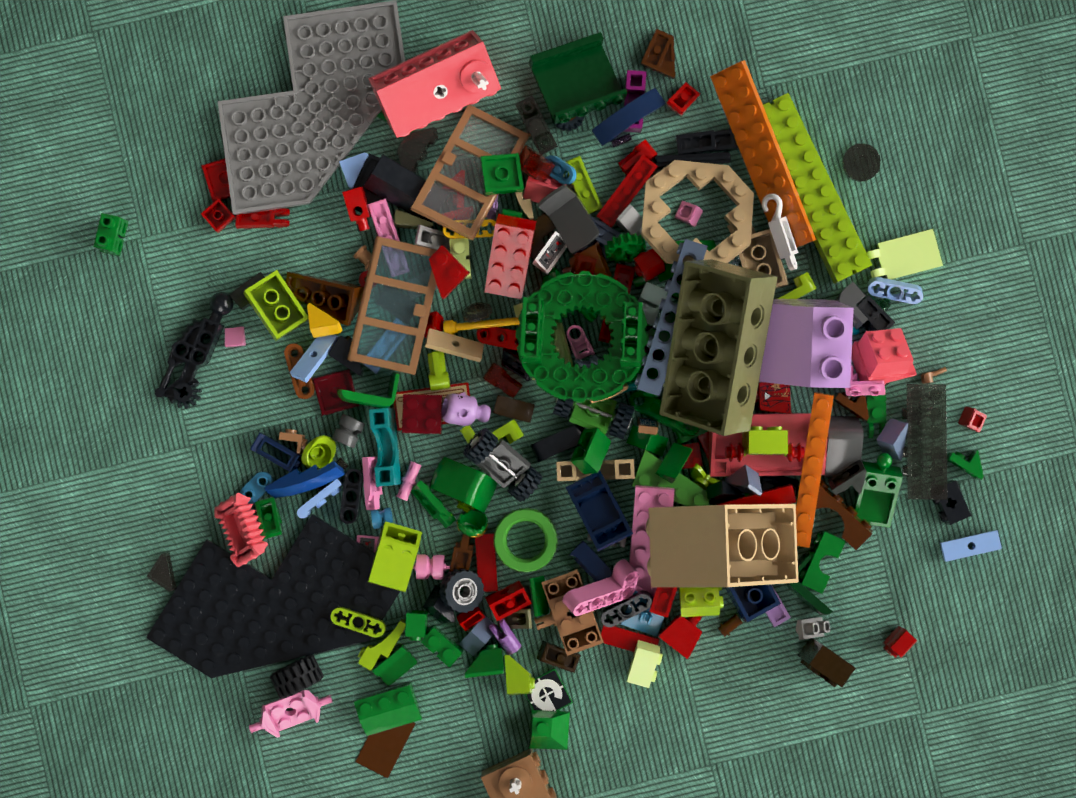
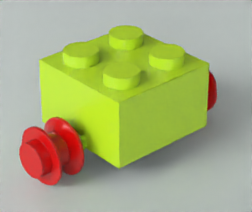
(765, 442)

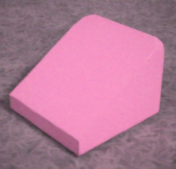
(688, 213)
(235, 337)

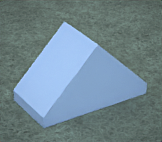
(351, 168)

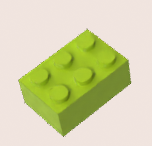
(276, 305)

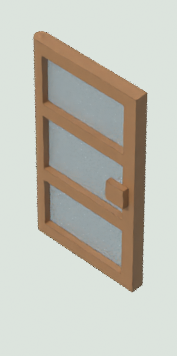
(455, 186)

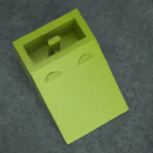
(395, 556)

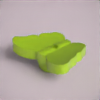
(700, 477)

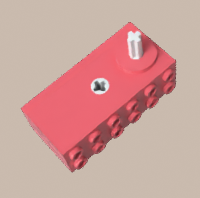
(435, 83)

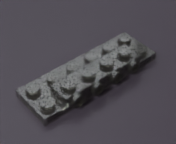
(925, 442)

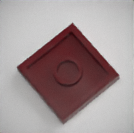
(326, 391)

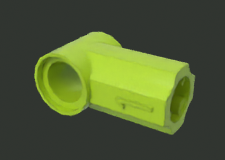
(438, 374)

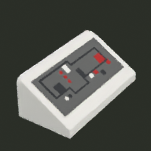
(550, 253)

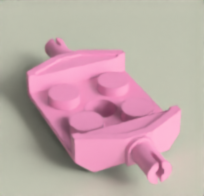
(276, 717)

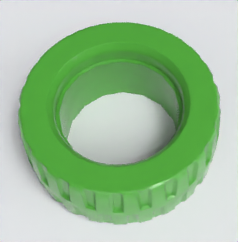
(525, 564)

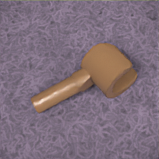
(928, 377)

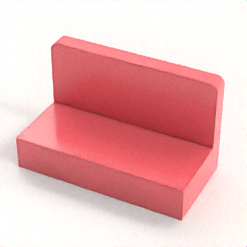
(538, 189)

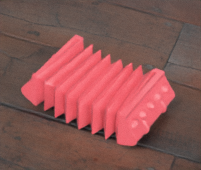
(241, 528)

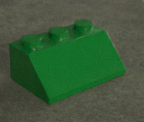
(388, 709)

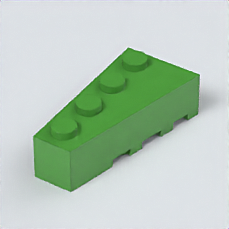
(685, 490)

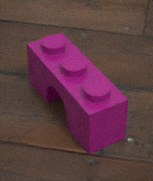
(635, 88)

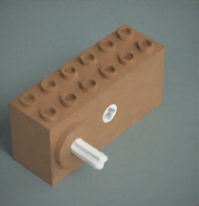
(518, 778)

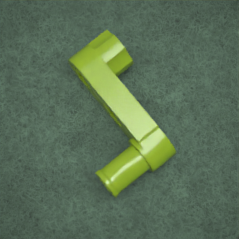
(804, 285)
(510, 431)

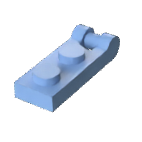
(320, 498)

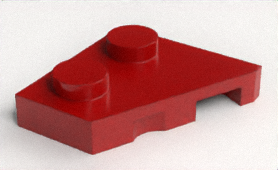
(447, 271)

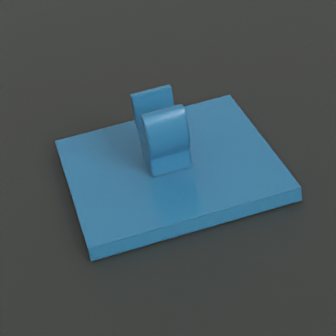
(644, 621)

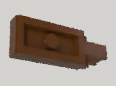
(462, 554)

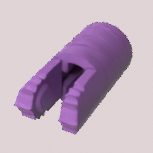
(507, 638)

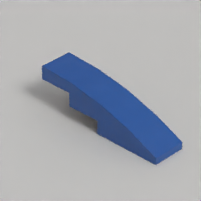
(310, 479)

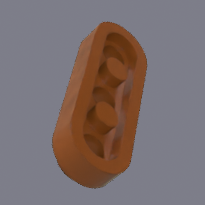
(291, 362)

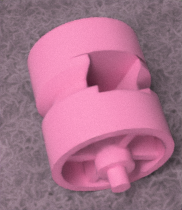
(430, 567)

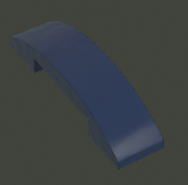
(628, 116)

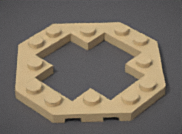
(700, 175)

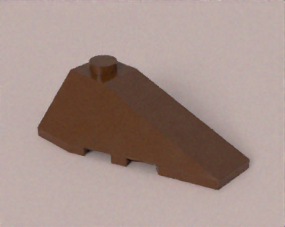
(333, 297)

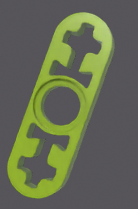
(342, 622)

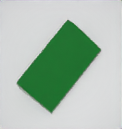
(673, 462)
(539, 599)

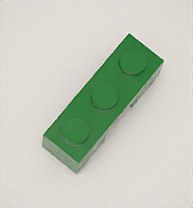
(825, 545)

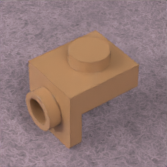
(290, 435)

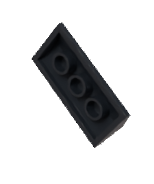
(395, 184)

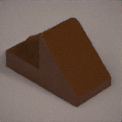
(857, 407)

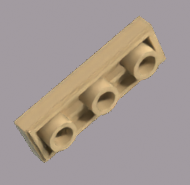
(454, 345)

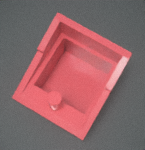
(883, 356)

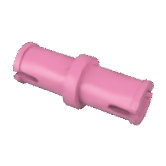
(408, 481)

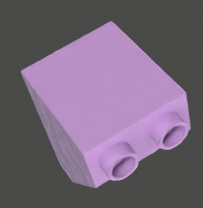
(808, 344)

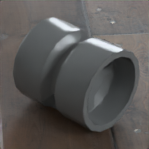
(348, 431)

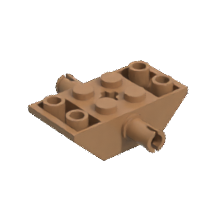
(575, 631)

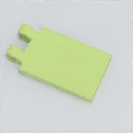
(906, 255)

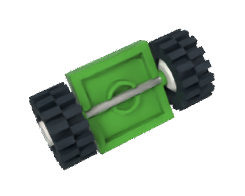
(597, 415)

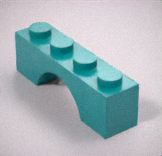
(388, 464)

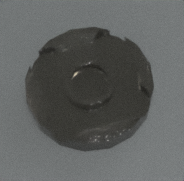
(861, 162)

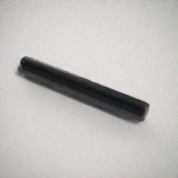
(712, 158)

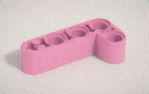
(603, 592)

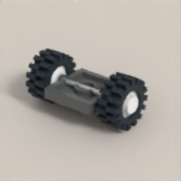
(503, 464)

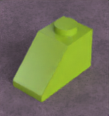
(517, 678)

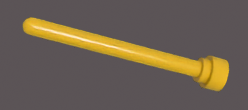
(453, 327)

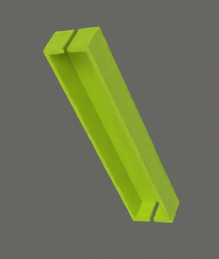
(832, 227)

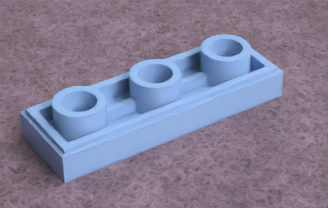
(313, 357)
(981, 543)

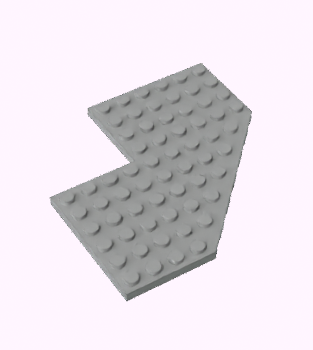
(292, 141)

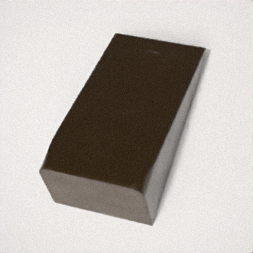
(514, 408)
(557, 657)

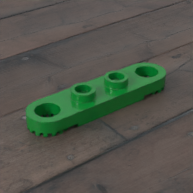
(651, 409)

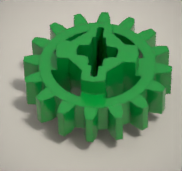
(625, 247)

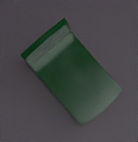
(804, 594)

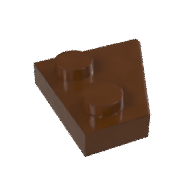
(660, 54)

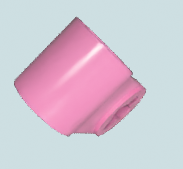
(579, 344)

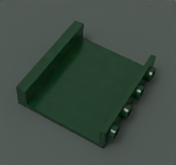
(576, 78)

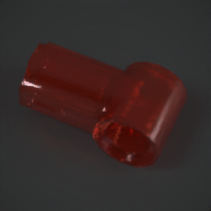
(499, 378)

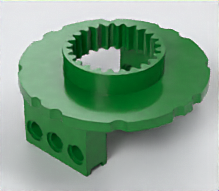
(579, 292)

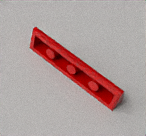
(777, 495)

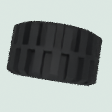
(296, 676)

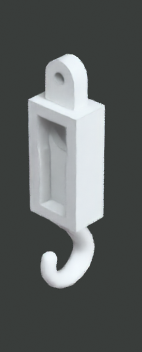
(781, 232)

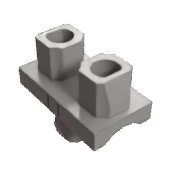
(812, 628)

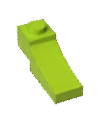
(371, 654)

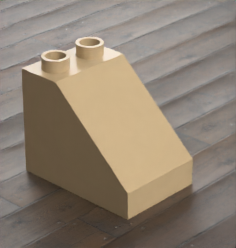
(722, 545)

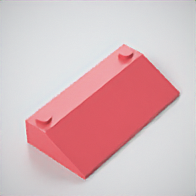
(765, 465)

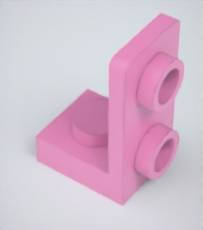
(860, 388)

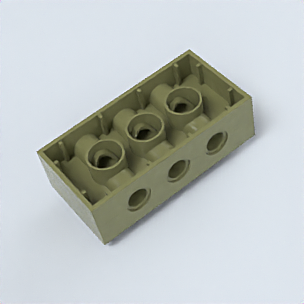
(717, 346)

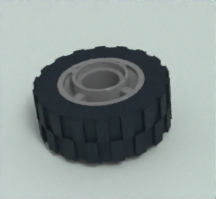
(451, 588)

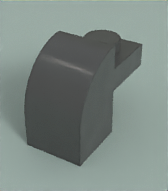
(852, 296)

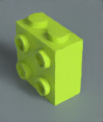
(700, 601)

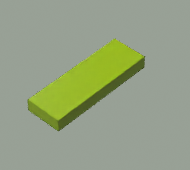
(583, 186)

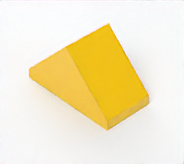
(321, 323)

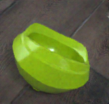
(319, 452)

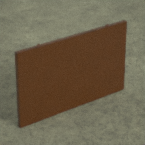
(384, 749)

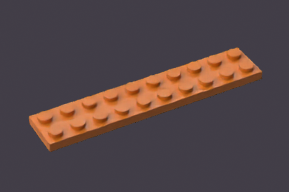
(760, 148)

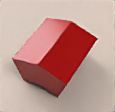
(471, 618)

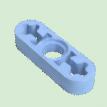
(910, 288)

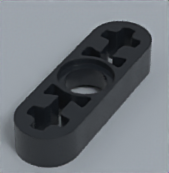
(611, 610)

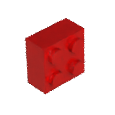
(218, 215)
(694, 457)

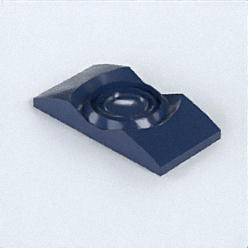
(599, 510)

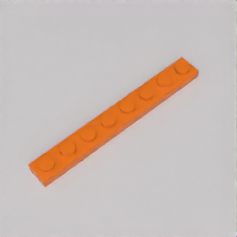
(812, 467)

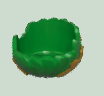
(472, 523)

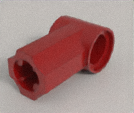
(630, 160)

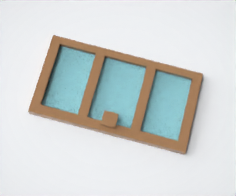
(394, 307)

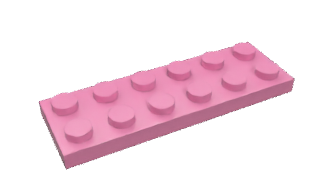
(645, 498)

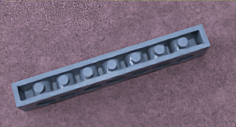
(654, 386)

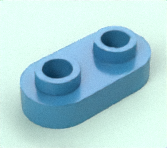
(561, 169)
(255, 487)

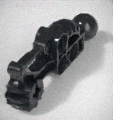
(192, 338)

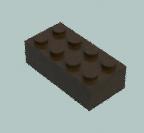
(825, 663)

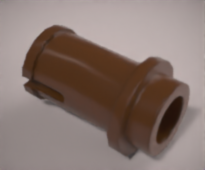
(728, 626)

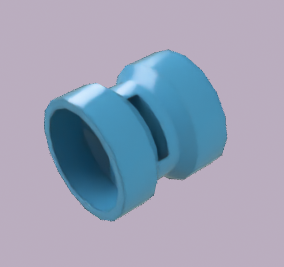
(379, 517)

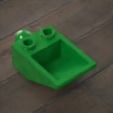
(879, 492)

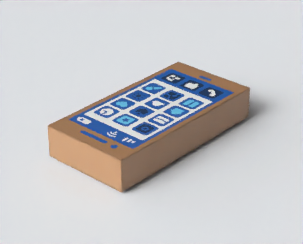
(647, 426)

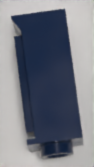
(292, 464)
(590, 562)

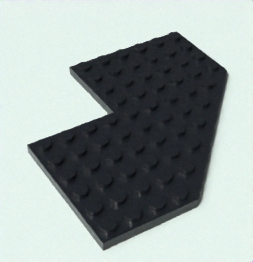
(242, 619)

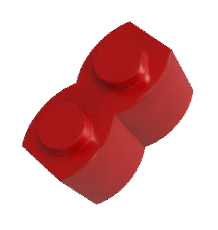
(898, 642)

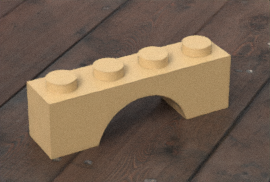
(610, 470)

